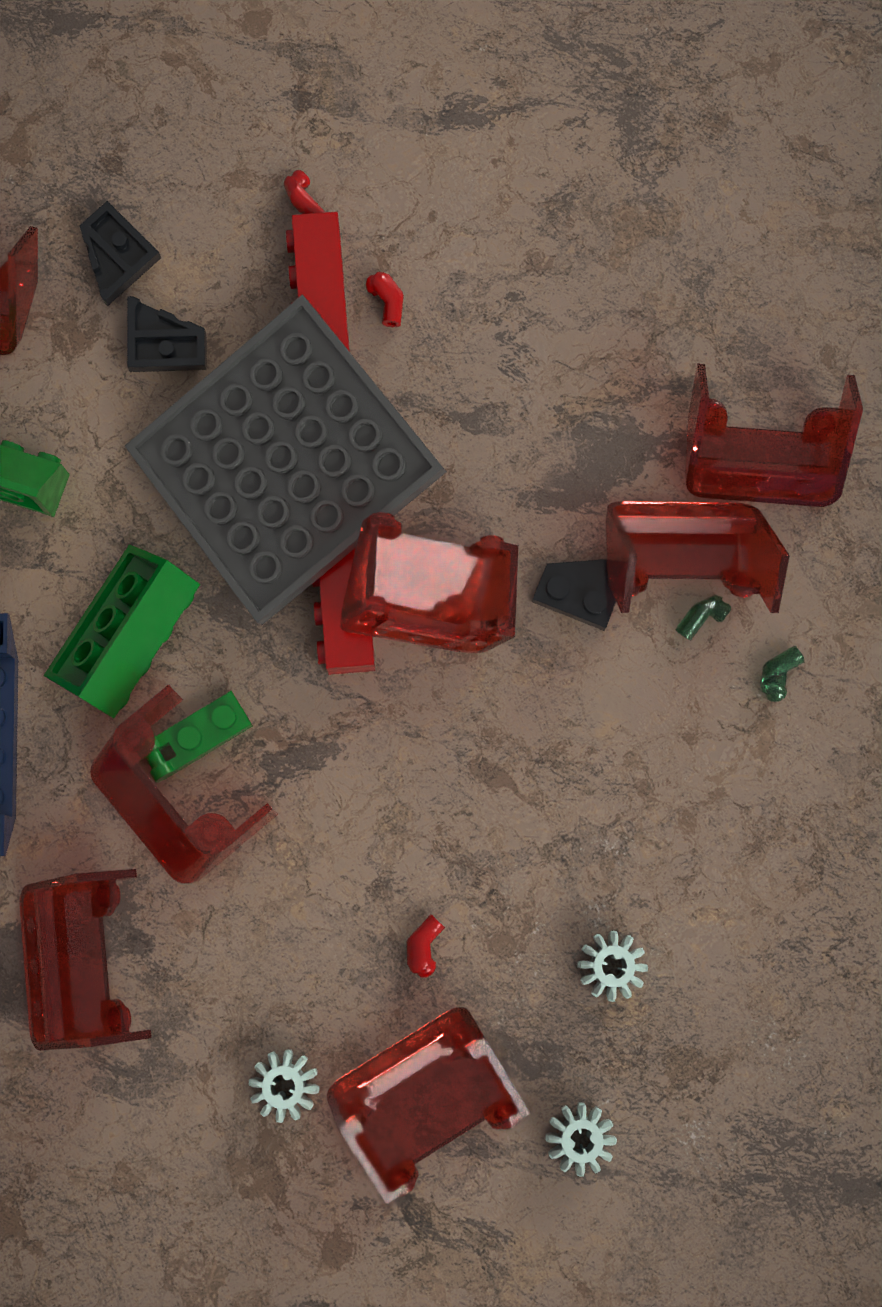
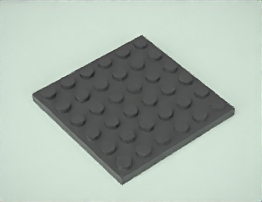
(283, 459)

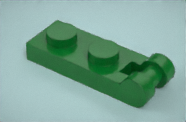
(198, 735)

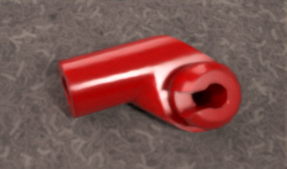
(300, 199)
(391, 294)
(419, 947)

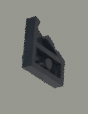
(116, 251)
(162, 341)
(577, 591)

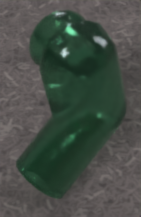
(699, 613)
(775, 673)

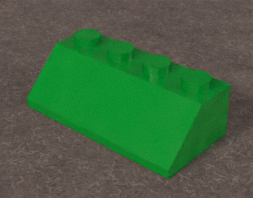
(31, 479)
(122, 630)

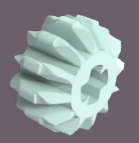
(608, 979)
(279, 1099)
(567, 1145)

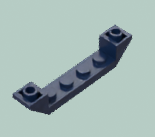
(8, 731)

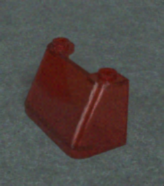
(430, 589)
(422, 1099)

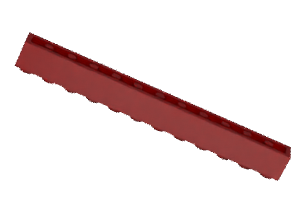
(321, 280)

